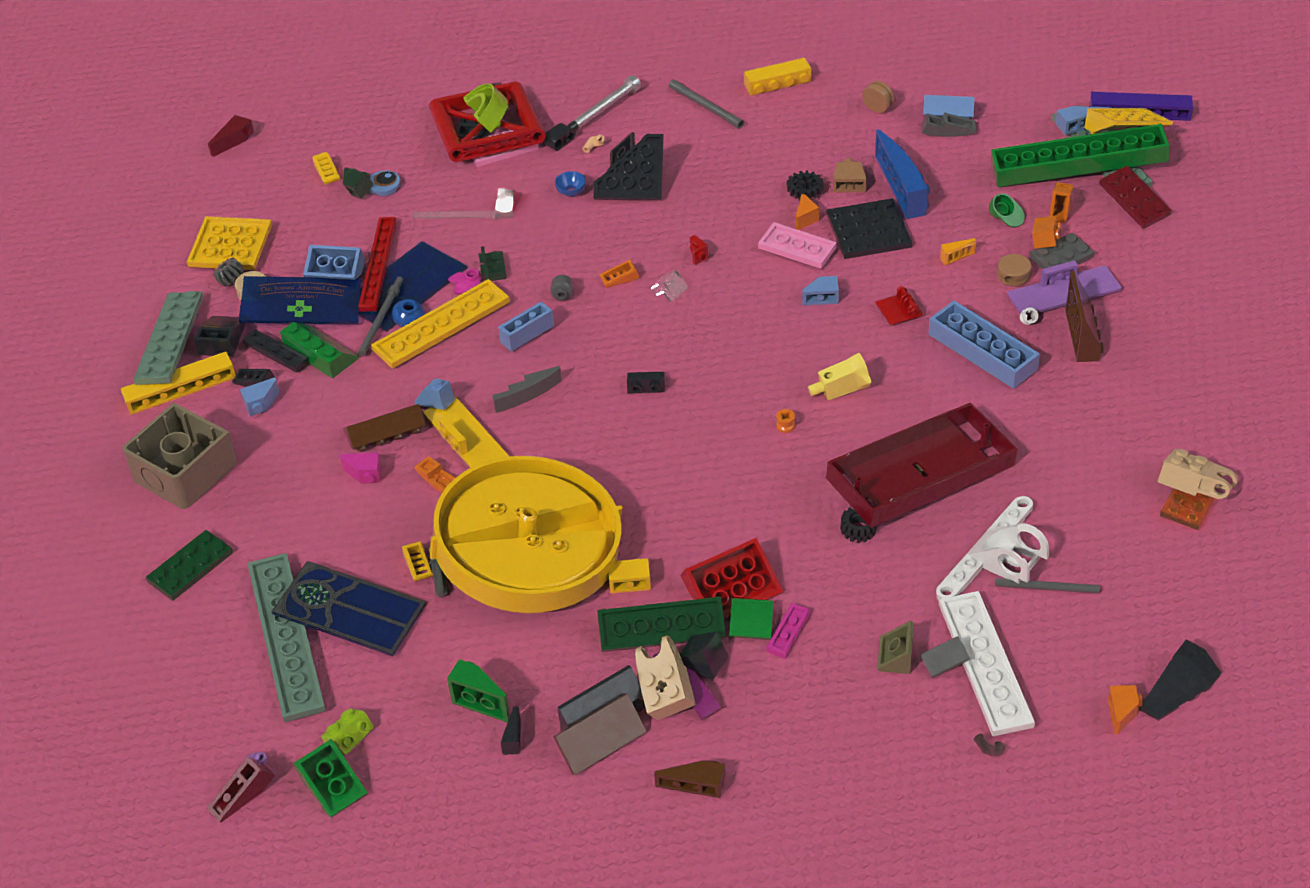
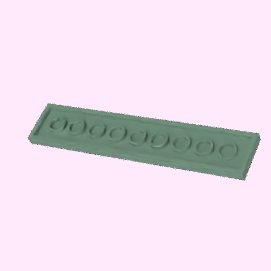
(285, 641)

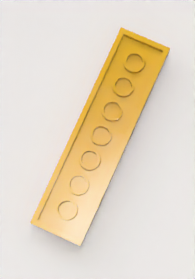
(440, 323)

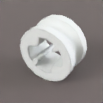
(1034, 315)

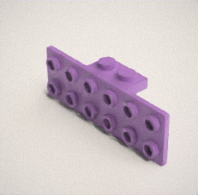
(1054, 284)

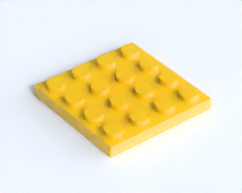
(229, 238)

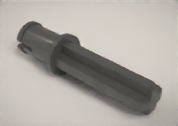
(439, 579)

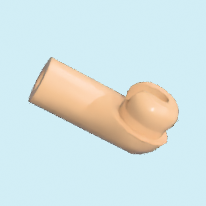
(593, 142)

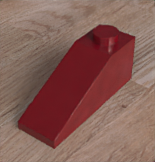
(232, 134)
(242, 787)

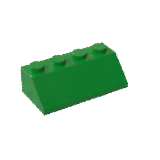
(320, 349)

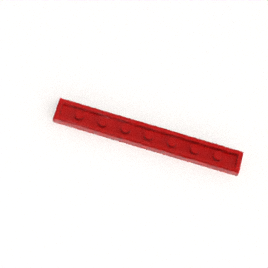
(377, 264)

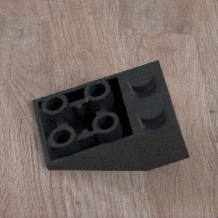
(219, 335)

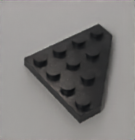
(635, 174)

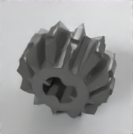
(228, 271)

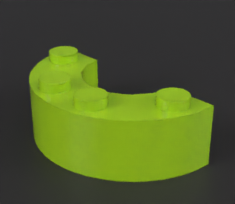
(488, 105)

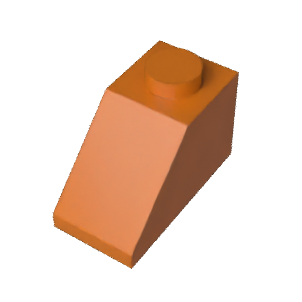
(1123, 705)

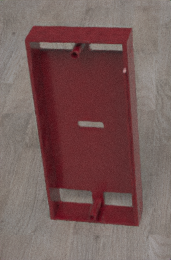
(891, 483)

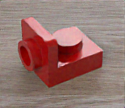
(698, 249)

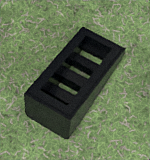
(252, 377)
(511, 738)

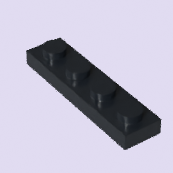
(275, 350)

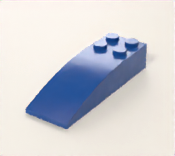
(902, 176)

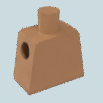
(849, 177)

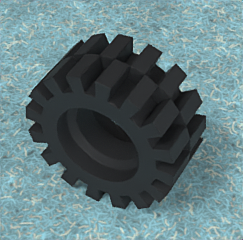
(853, 531)

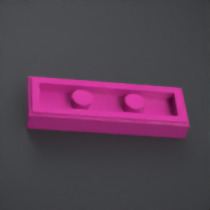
(788, 630)

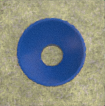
(570, 180)
(403, 317)

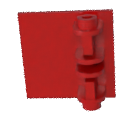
(899, 307)

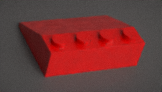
(736, 573)

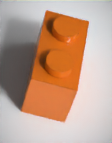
(1046, 232)

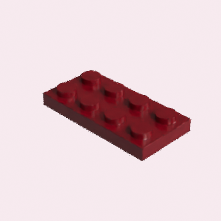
(1135, 197)

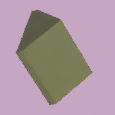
(896, 649)

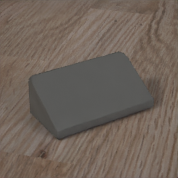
(945, 656)

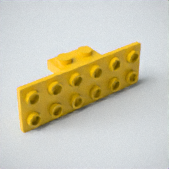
(464, 434)

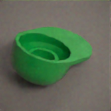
(1006, 209)

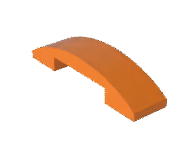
(433, 474)

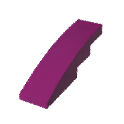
(705, 702)

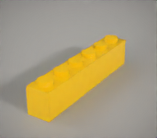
(184, 382)

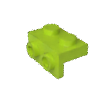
(348, 730)

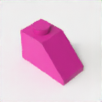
(362, 466)

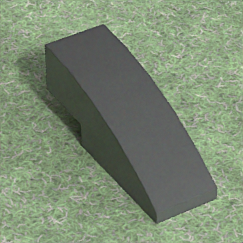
(947, 125)

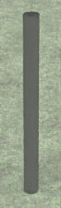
(1048, 585)

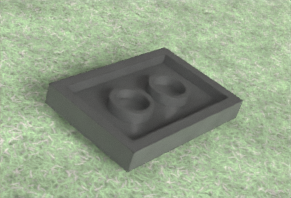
(1066, 250)

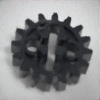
(811, 187)

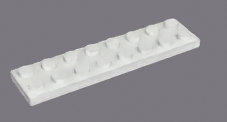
(988, 664)

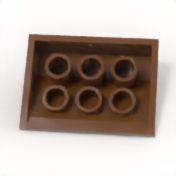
(1082, 322)

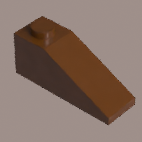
(696, 778)

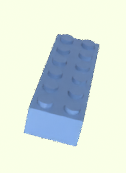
(984, 344)

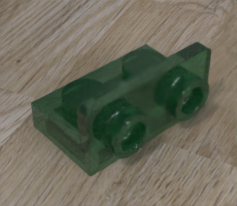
(493, 265)

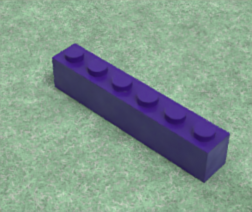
(1168, 106)

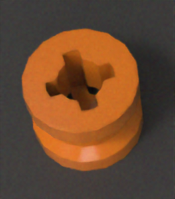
(785, 420)

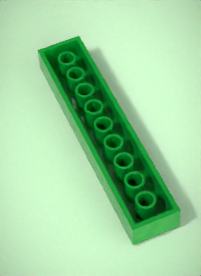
(1079, 155)

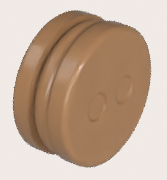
(878, 96)
(1014, 270)

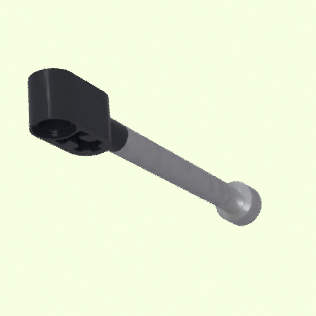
(563, 134)

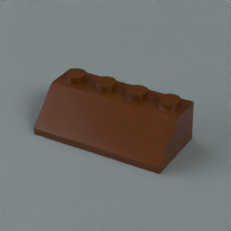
(384, 426)

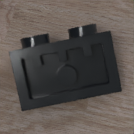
(645, 382)

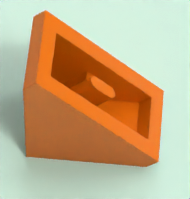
(806, 213)

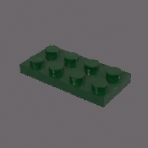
(189, 565)

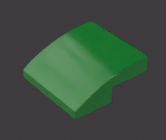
(751, 619)

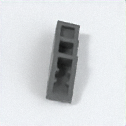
(532, 387)

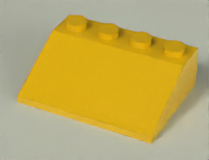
(1113, 119)

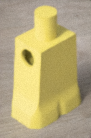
(842, 378)

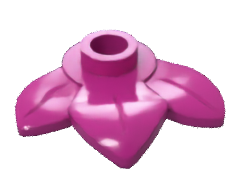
(465, 281)

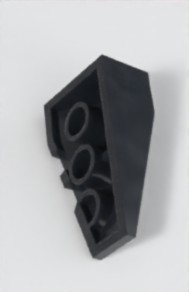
(1184, 677)

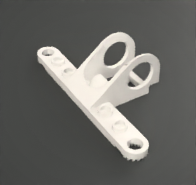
(998, 547)

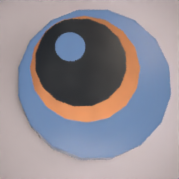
(384, 183)

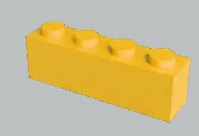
(777, 76)

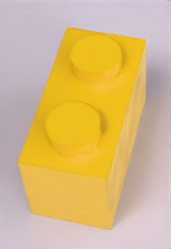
(629, 576)

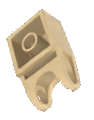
(1195, 474)
(664, 681)

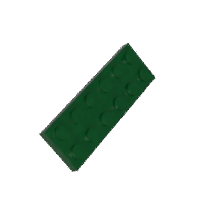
(647, 624)

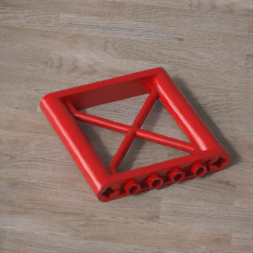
(521, 136)

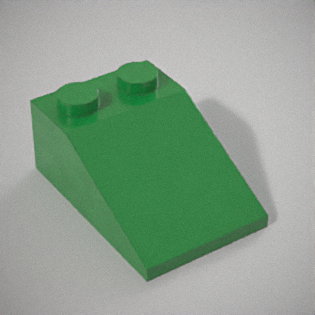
(477, 691)
(329, 778)

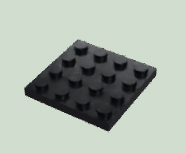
(868, 228)

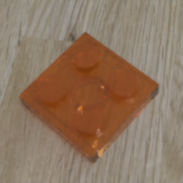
(1186, 508)

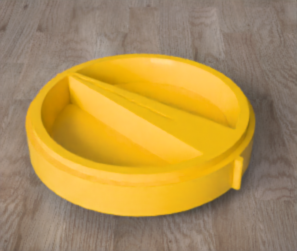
(526, 534)

